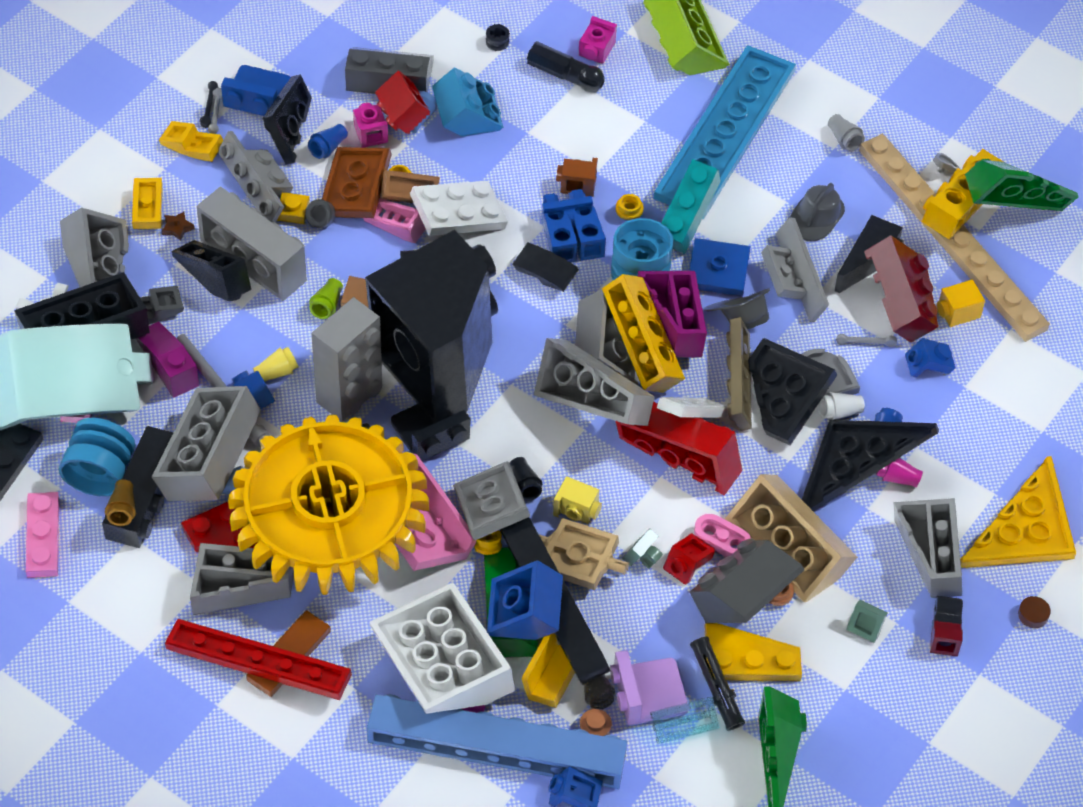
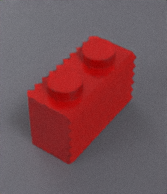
(401, 103)

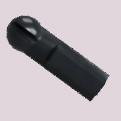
(565, 67)

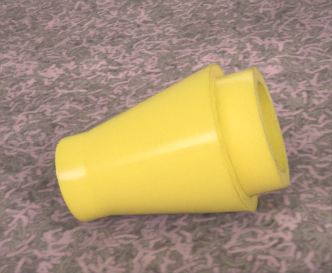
(277, 364)

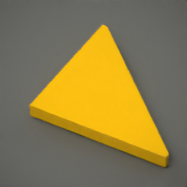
(1028, 527)

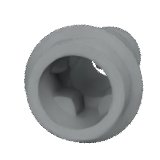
(847, 134)

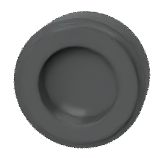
(320, 213)

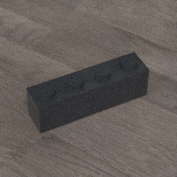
(147, 495)

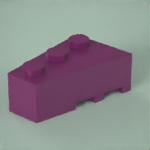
(679, 309)

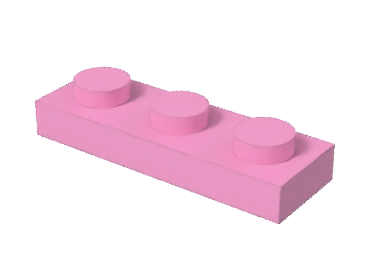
(42, 534)

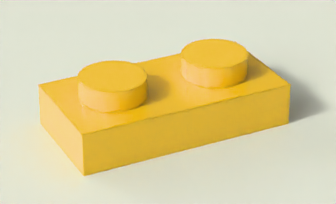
(147, 203)

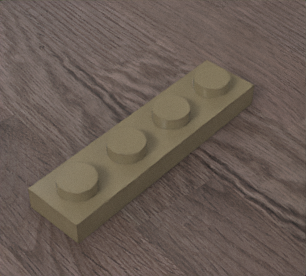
(740, 383)

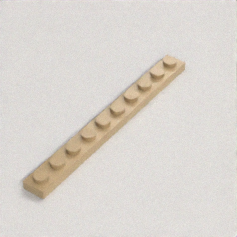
(962, 245)

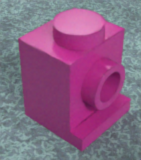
(598, 40)
(369, 119)

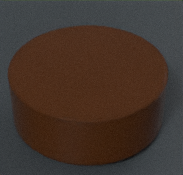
(1034, 612)

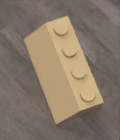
(778, 514)

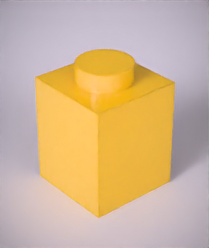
(960, 303)

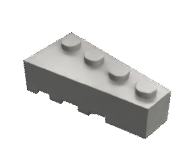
(583, 382)

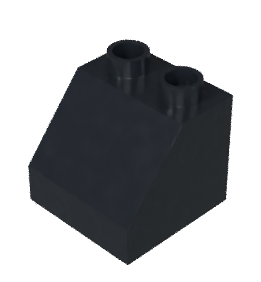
(436, 321)

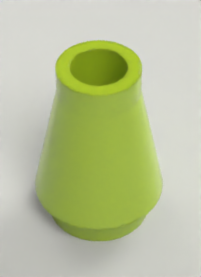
(325, 300)

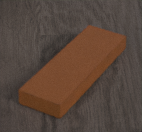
(300, 638)

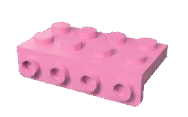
(446, 532)

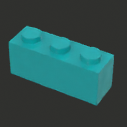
(691, 203)

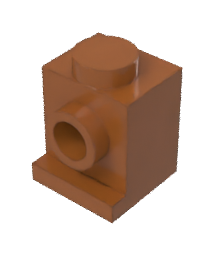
(577, 175)

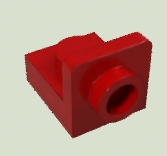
(687, 557)

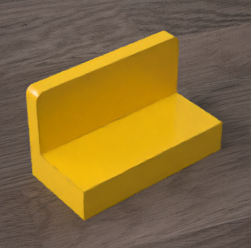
(547, 673)

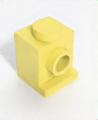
(577, 501)

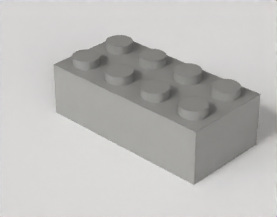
(269, 252)
(347, 359)
(206, 444)

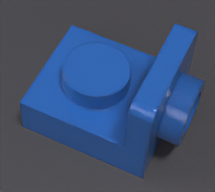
(574, 788)

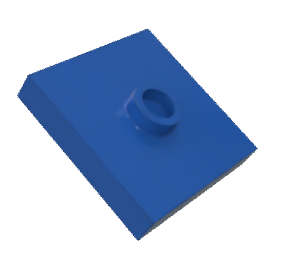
(720, 266)

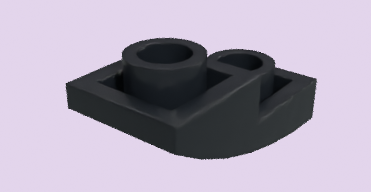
(546, 266)

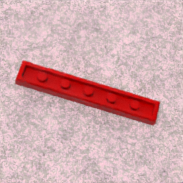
(258, 659)

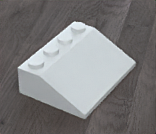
(444, 652)

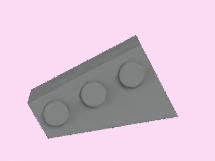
(933, 543)
(228, 580)

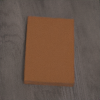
(356, 181)

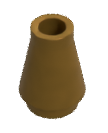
(121, 505)

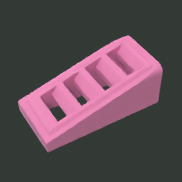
(409, 230)

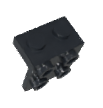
(425, 436)

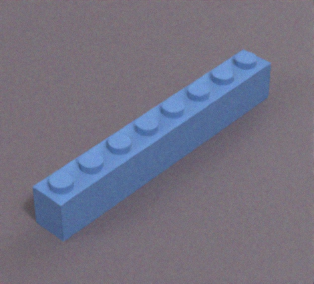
(495, 740)

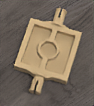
(583, 553)

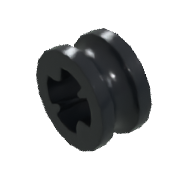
(497, 30)

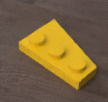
(752, 656)

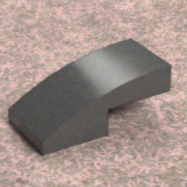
(162, 303)

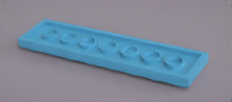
(730, 120)

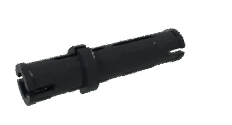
(704, 651)

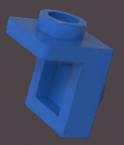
(931, 356)
(256, 386)

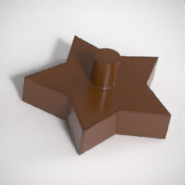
(177, 225)

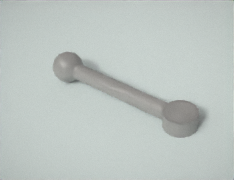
(213, 128)
(889, 341)

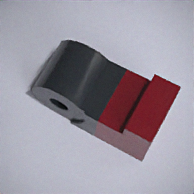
(947, 626)

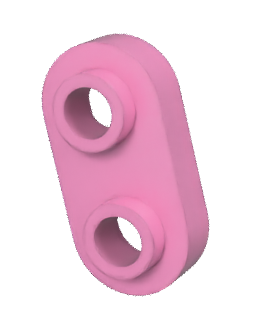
(724, 534)

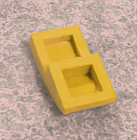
(188, 141)

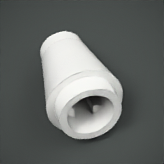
(839, 405)

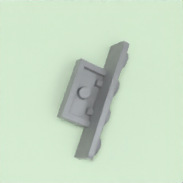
(257, 176)
(794, 270)

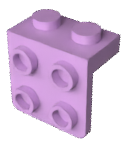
(646, 687)

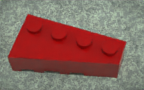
(689, 442)

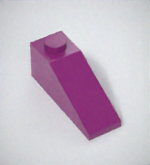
(170, 360)

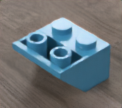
(466, 104)

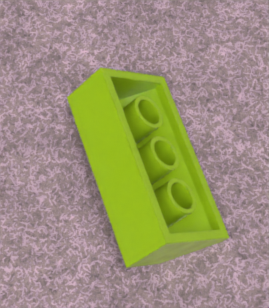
(687, 35)

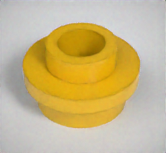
(629, 207)

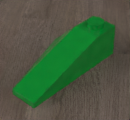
(1012, 187)
(495, 566)
(779, 736)

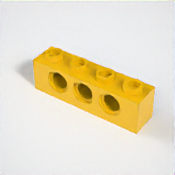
(953, 200)
(643, 333)

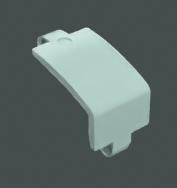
(69, 372)

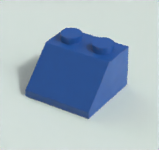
(525, 602)

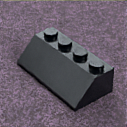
(101, 302)

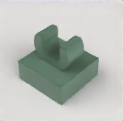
(644, 550)
(867, 621)

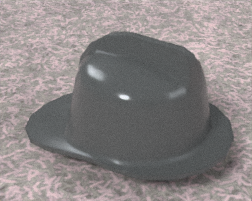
(818, 212)
(750, 308)

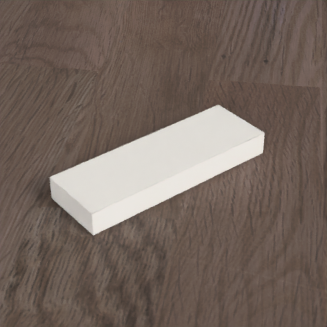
(692, 407)

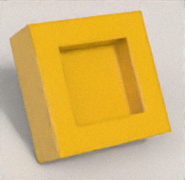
(294, 208)

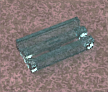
(658, 726)

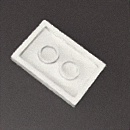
(458, 207)

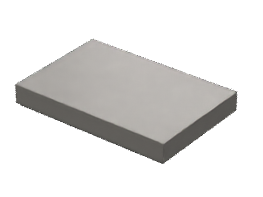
(491, 500)

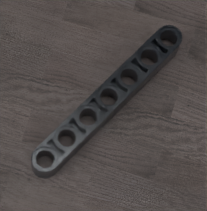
(573, 631)

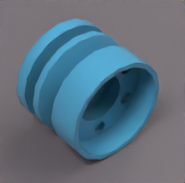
(641, 246)
(96, 456)

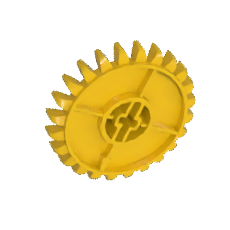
(337, 464)

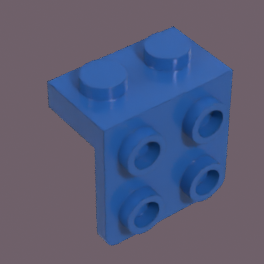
(252, 89)

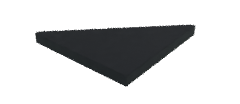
(856, 451)

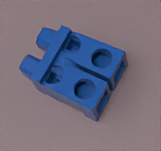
(573, 225)

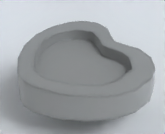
(945, 163)

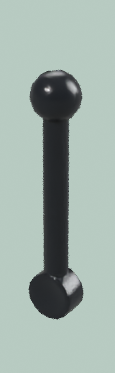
(205, 121)

